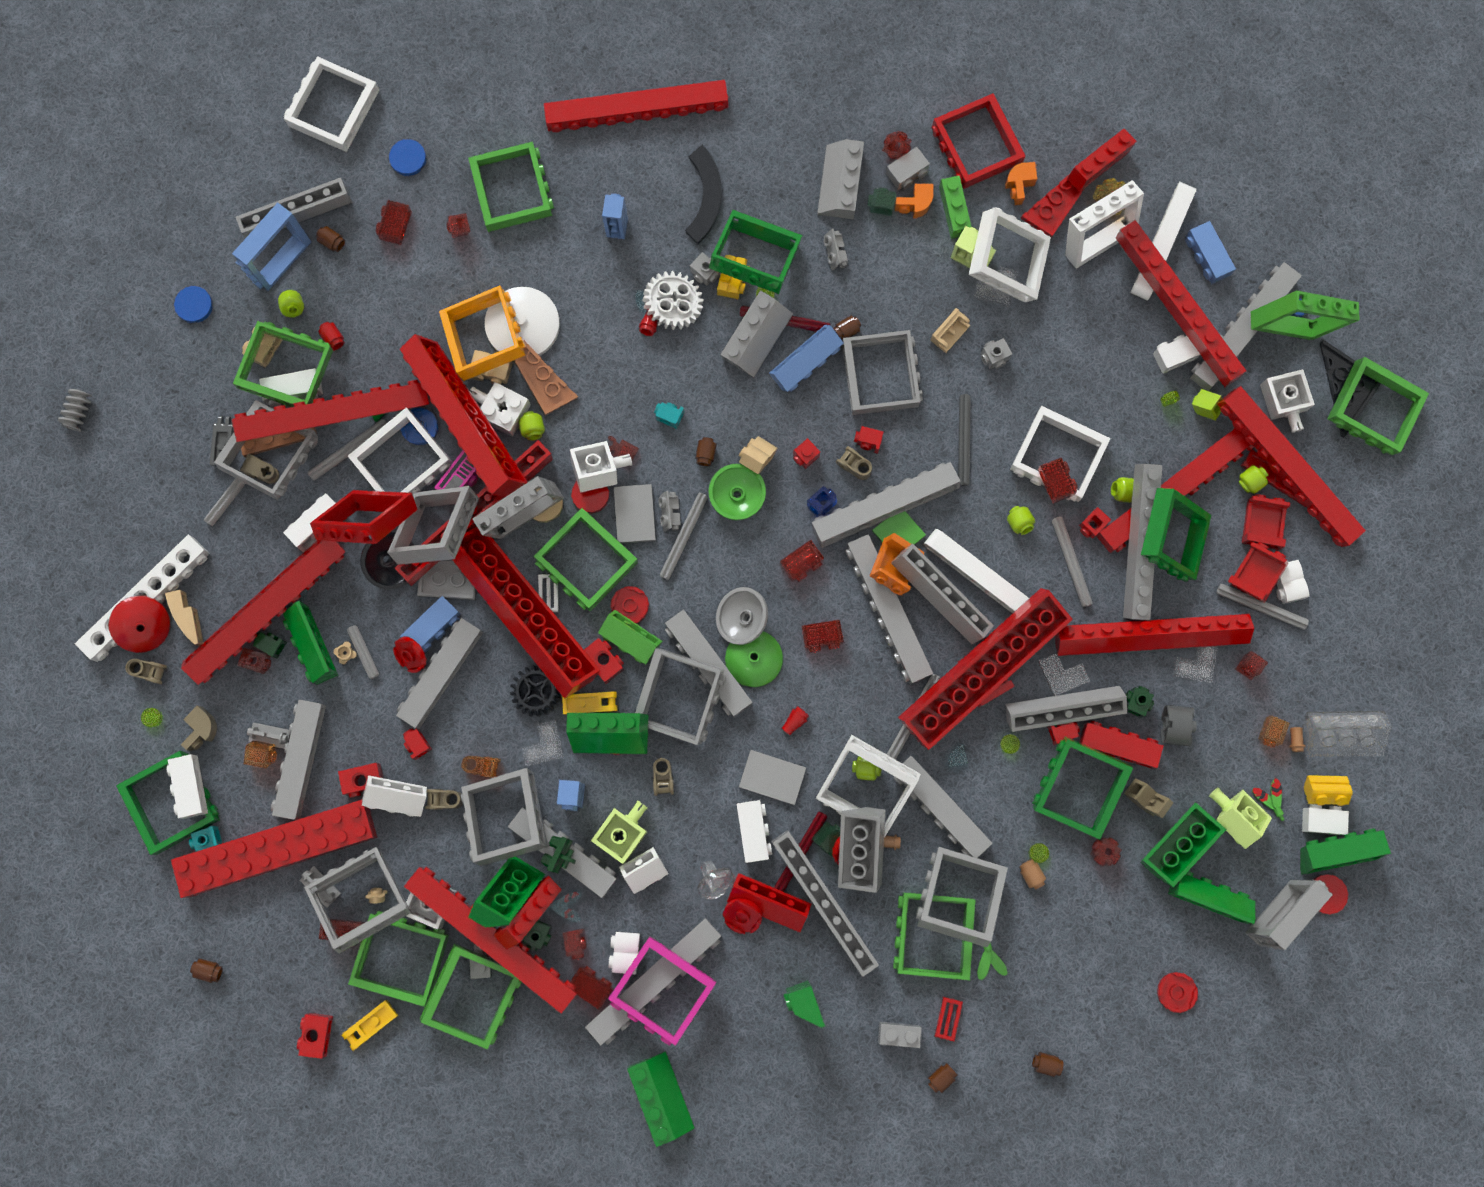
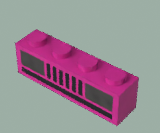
(459, 474)

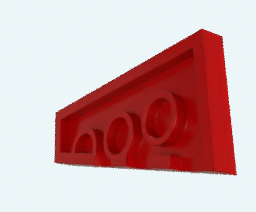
(1052, 208)

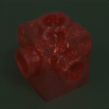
(891, 144)
(1099, 854)

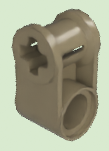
(852, 461)
(258, 468)
(149, 670)
(662, 779)
(440, 799)

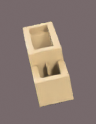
(185, 616)

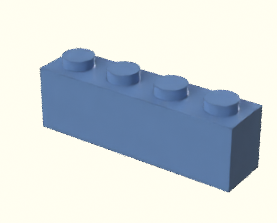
(806, 358)

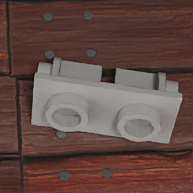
(833, 241)
(668, 503)
(269, 734)
(327, 896)

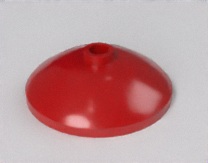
(135, 612)

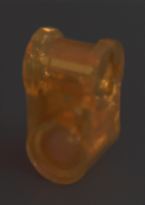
(482, 766)

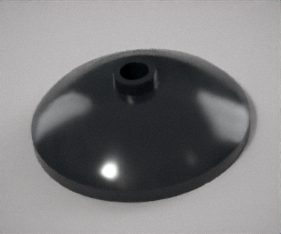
(377, 571)

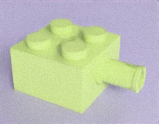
(1241, 817)
(632, 833)

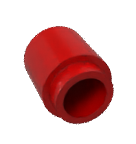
(331, 335)

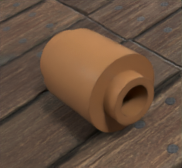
(1032, 874)

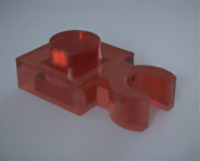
(623, 448)

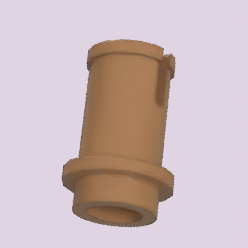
(1297, 739)
(892, 842)

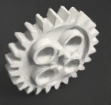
(672, 300)

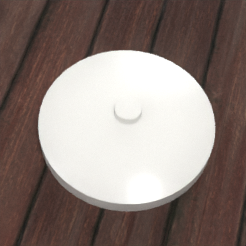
(535, 316)

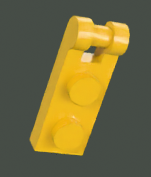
(589, 703)
(370, 1024)

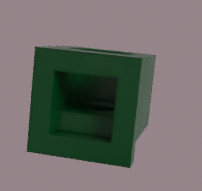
(269, 644)

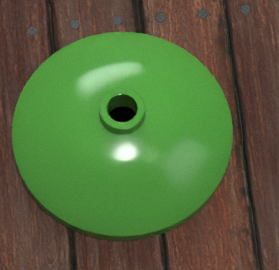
(737, 479)
(759, 671)

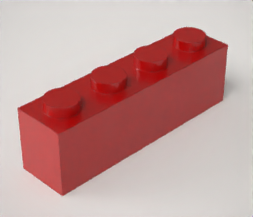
(1101, 160)
(1122, 746)
(773, 903)
(529, 913)

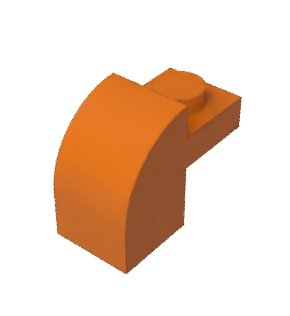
(1019, 177)
(919, 203)

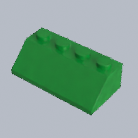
(309, 643)
(608, 733)
(1183, 845)
(1344, 851)
(506, 893)
(1215, 898)
(803, 1003)
(660, 1098)

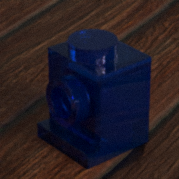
(822, 494)

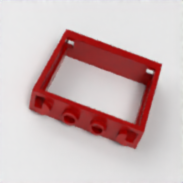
(1003, 128)
(395, 509)

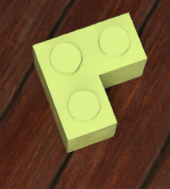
(965, 247)

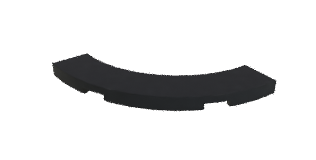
(711, 194)

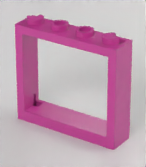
(635, 1015)

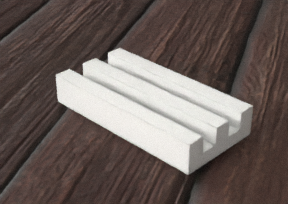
(540, 584)

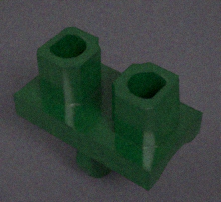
(561, 856)

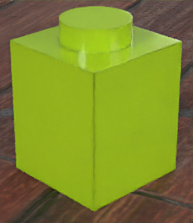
(1206, 404)

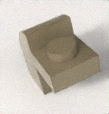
(204, 728)
(1148, 799)

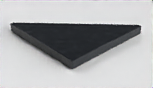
(1337, 369)

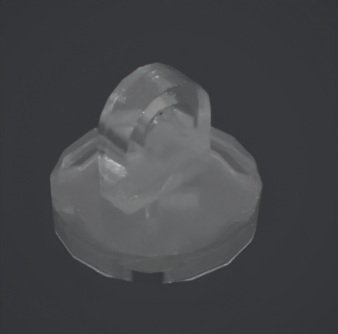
(714, 880)

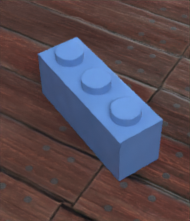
(615, 216)
(1210, 252)
(432, 623)
(570, 795)

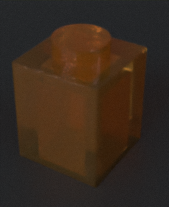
(1273, 731)
(259, 754)

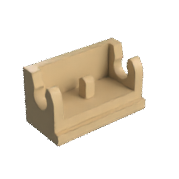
(950, 330)

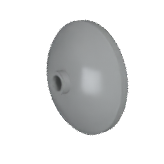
(733, 614)

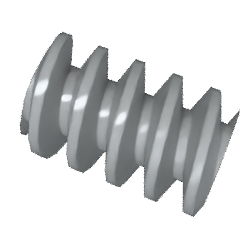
(74, 409)

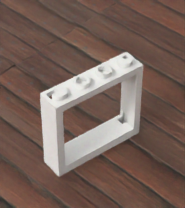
(355, 119)
(1080, 250)
(997, 280)
(1071, 427)
(383, 435)
(880, 760)

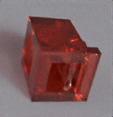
(458, 225)
(246, 659)
(1251, 665)
(574, 943)

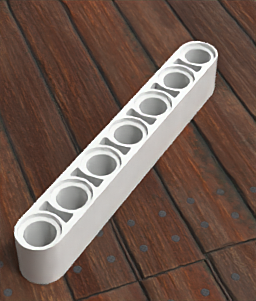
(1167, 232)
(975, 571)

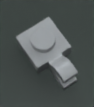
(478, 970)

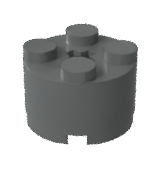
(1177, 725)

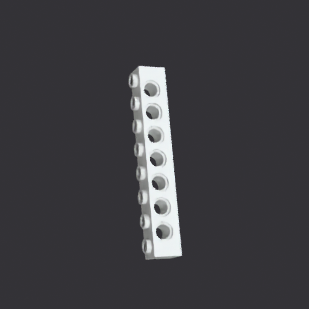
(190, 546)

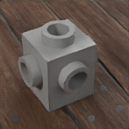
(701, 270)
(996, 353)

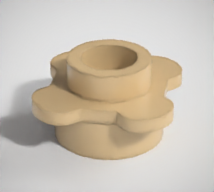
(341, 649)
(376, 895)

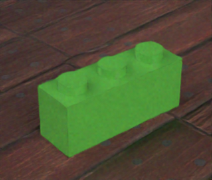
(954, 205)
(629, 637)

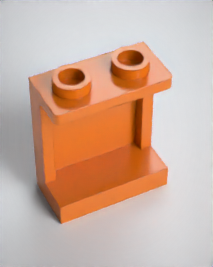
(884, 571)

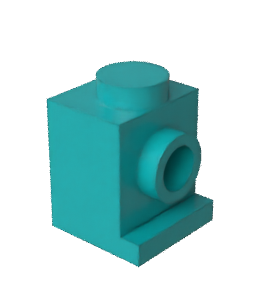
(669, 414)
(211, 835)

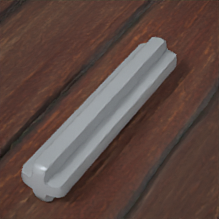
(223, 503)
(363, 652)

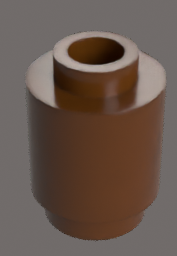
(330, 239)
(847, 327)
(705, 452)
(206, 970)
(1047, 1064)
(942, 1078)

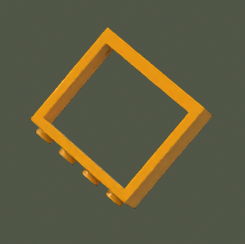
(471, 306)

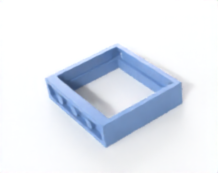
(261, 237)

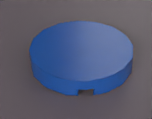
(407, 157)
(193, 304)
(429, 422)

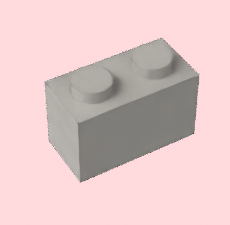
(907, 169)
(899, 1034)

